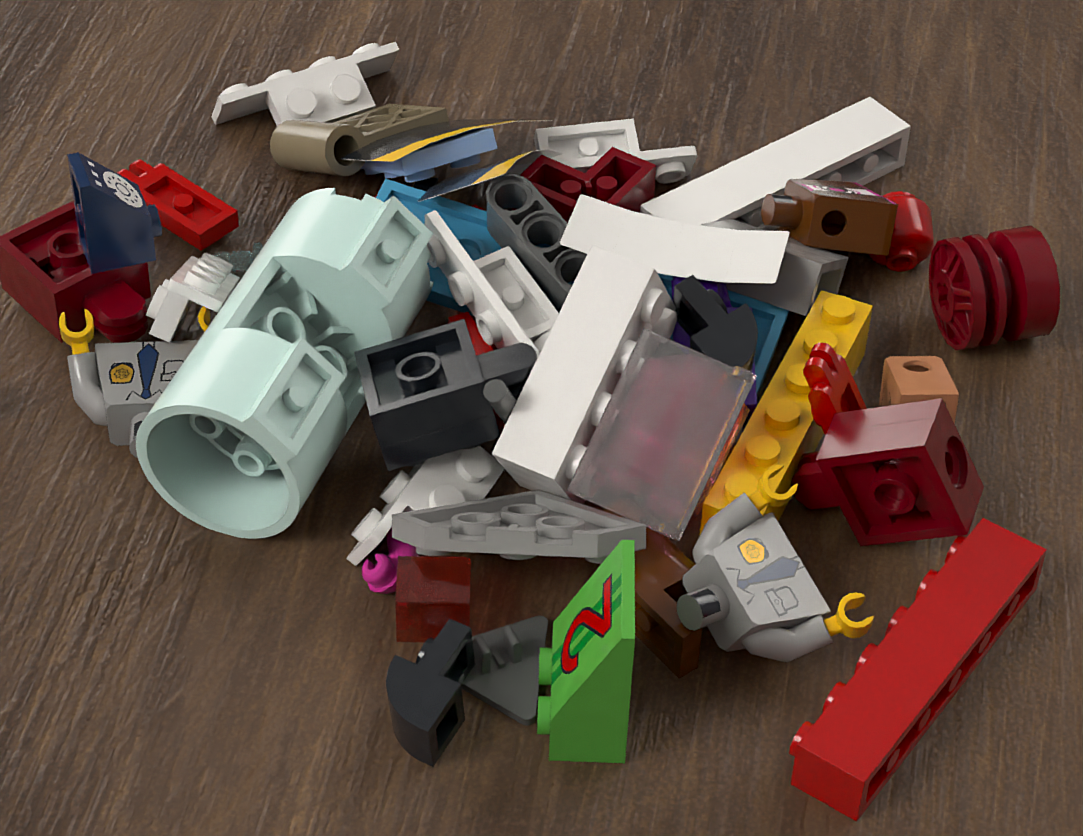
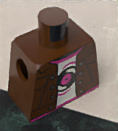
(833, 215)

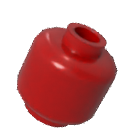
(911, 233)

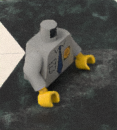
(122, 380)
(755, 586)

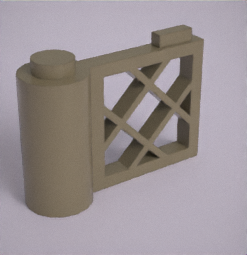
(321, 145)

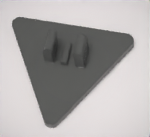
(509, 668)

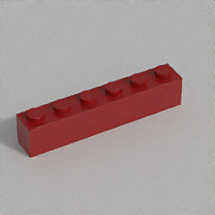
(915, 669)

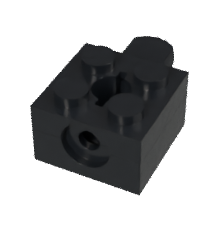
(430, 393)

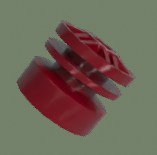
(994, 287)

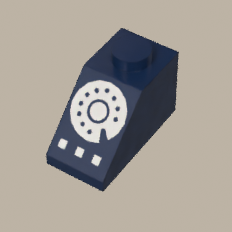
(111, 217)

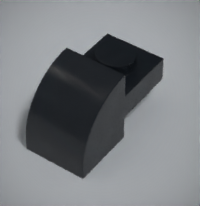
(712, 330)
(428, 695)

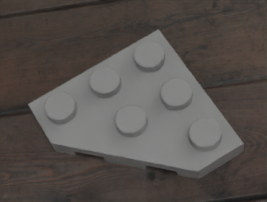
(517, 528)

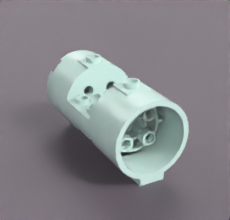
(277, 367)

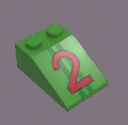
(592, 666)

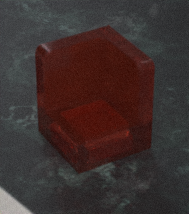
(429, 594)

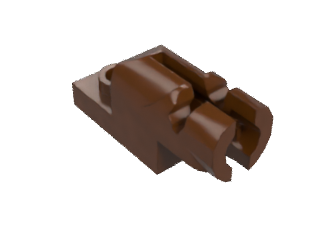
(657, 590)

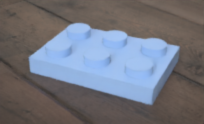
(457, 150)

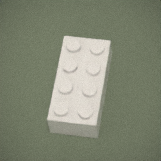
(581, 369)

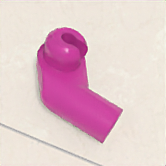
(383, 575)

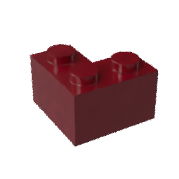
(612, 179)

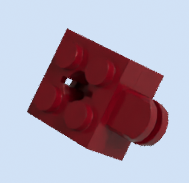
(50, 275)
(893, 473)

